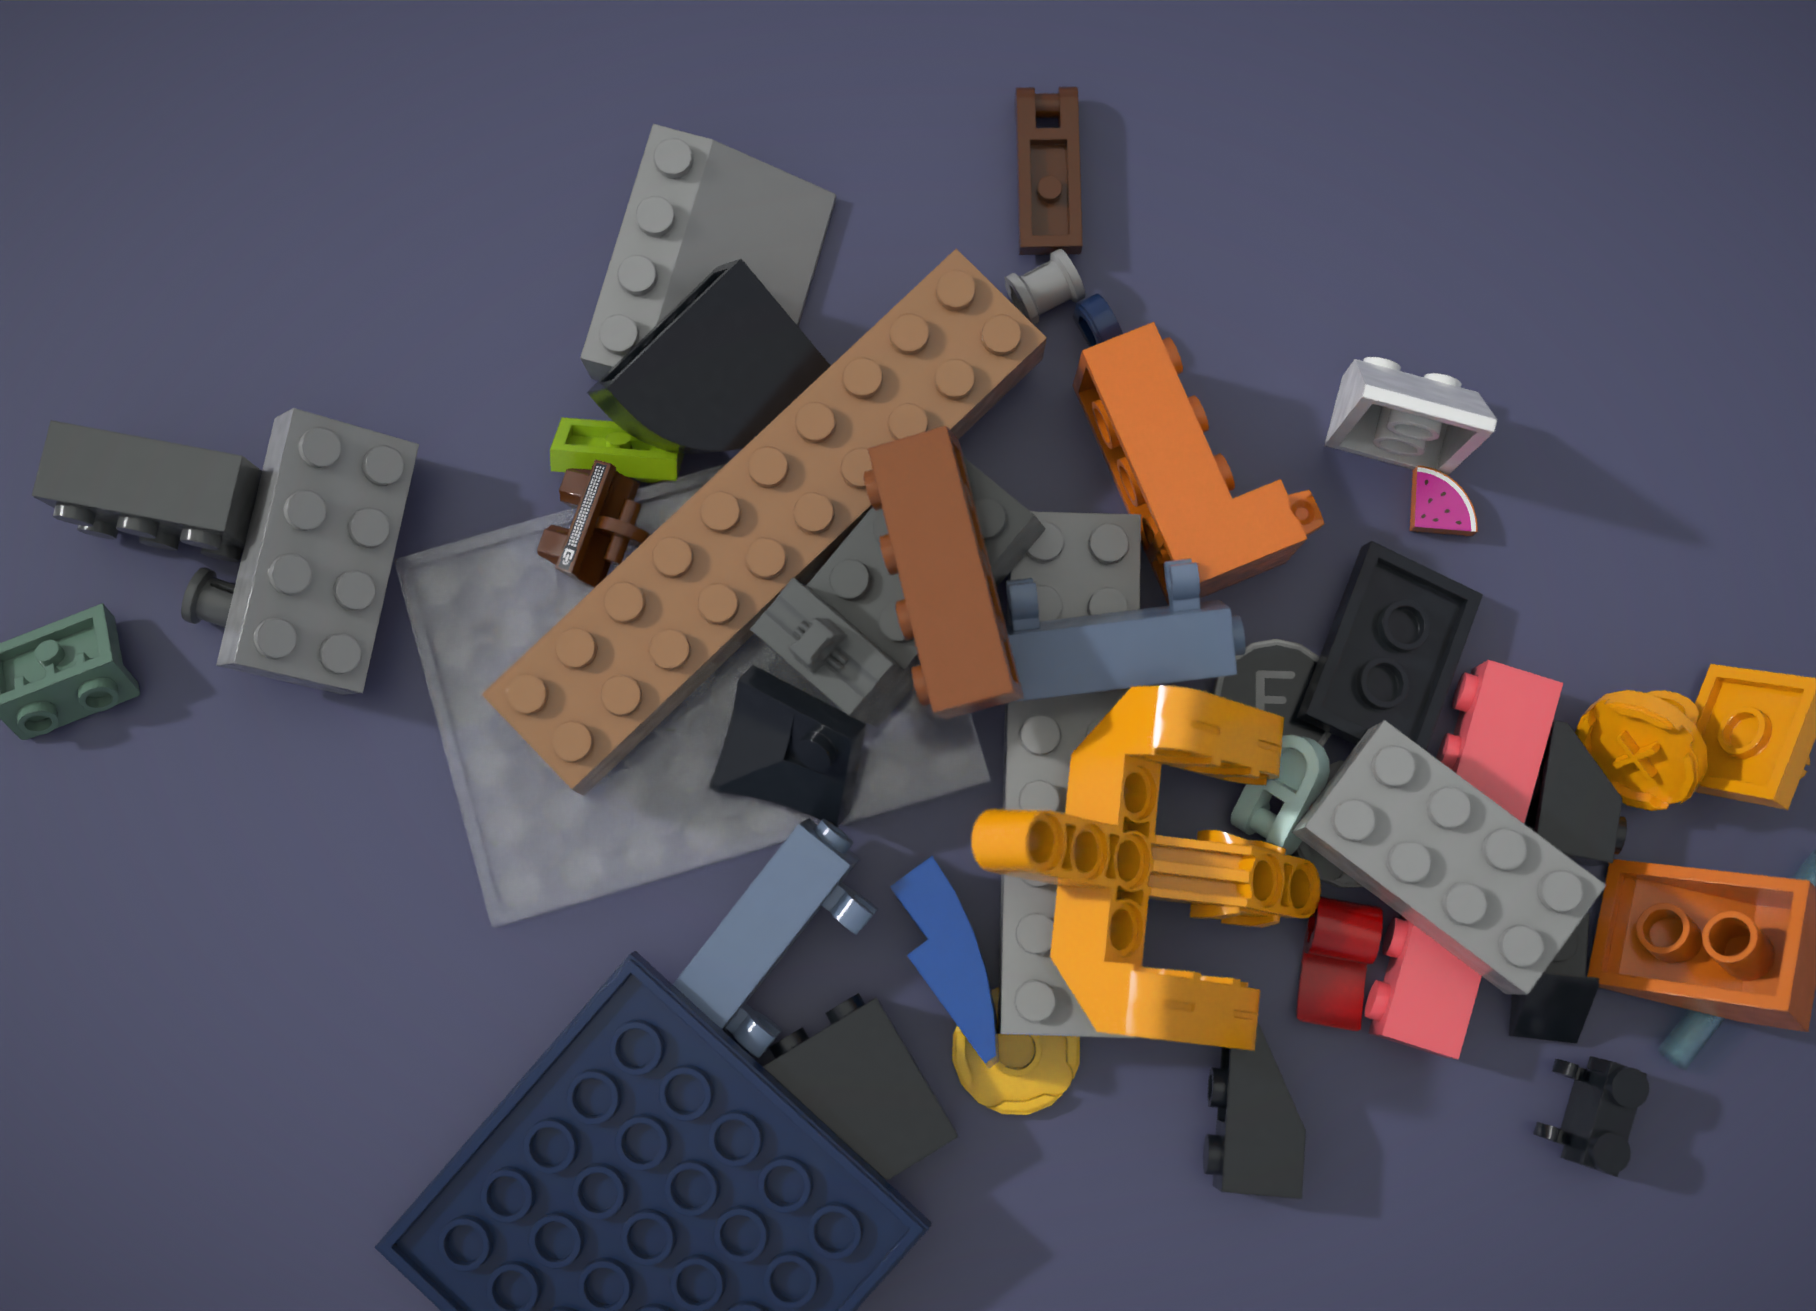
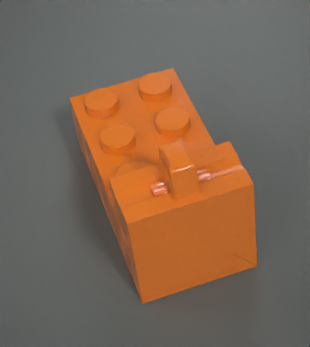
(1169, 474)

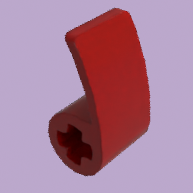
(1334, 962)

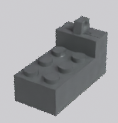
(845, 621)

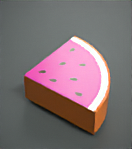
(1440, 504)

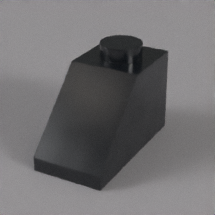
(1576, 802)

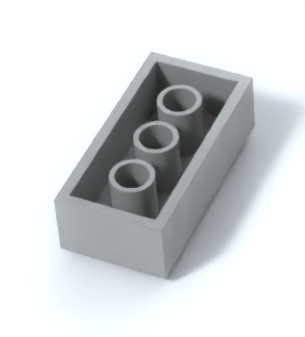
(318, 553)
(1449, 859)

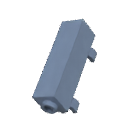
(1123, 647)
(765, 925)

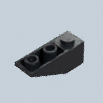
(1257, 1126)

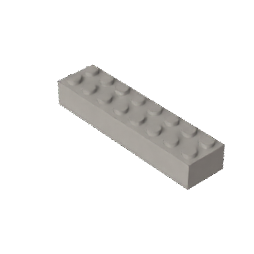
(1080, 569)

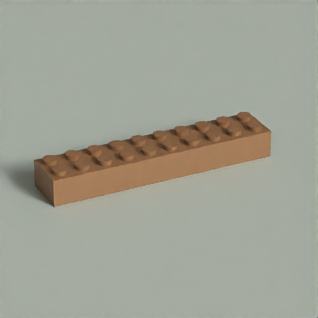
(758, 523)

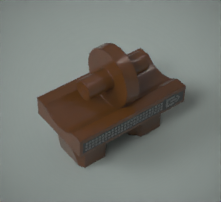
(600, 526)

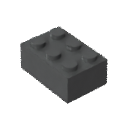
(147, 489)

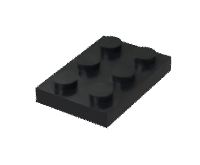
(1390, 649)

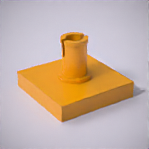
(1756, 733)

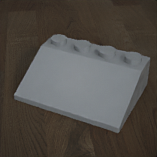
(688, 215)

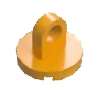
(1646, 746)

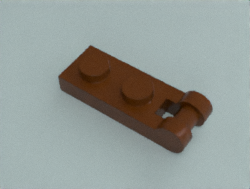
(1048, 172)

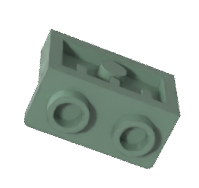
(63, 673)

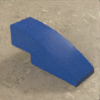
(950, 956)

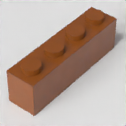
(943, 574)

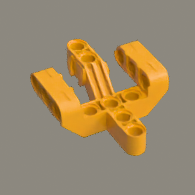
(1113, 862)

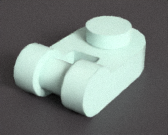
(1300, 782)

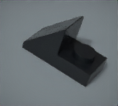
(1561, 996)

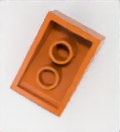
(1709, 942)

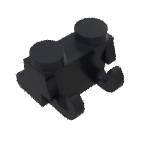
(1598, 1114)

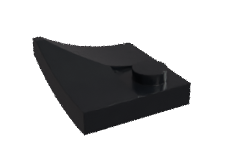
(789, 749)

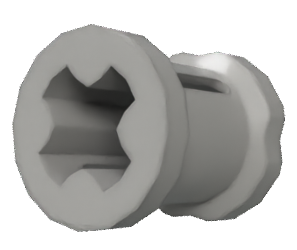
(1045, 286)

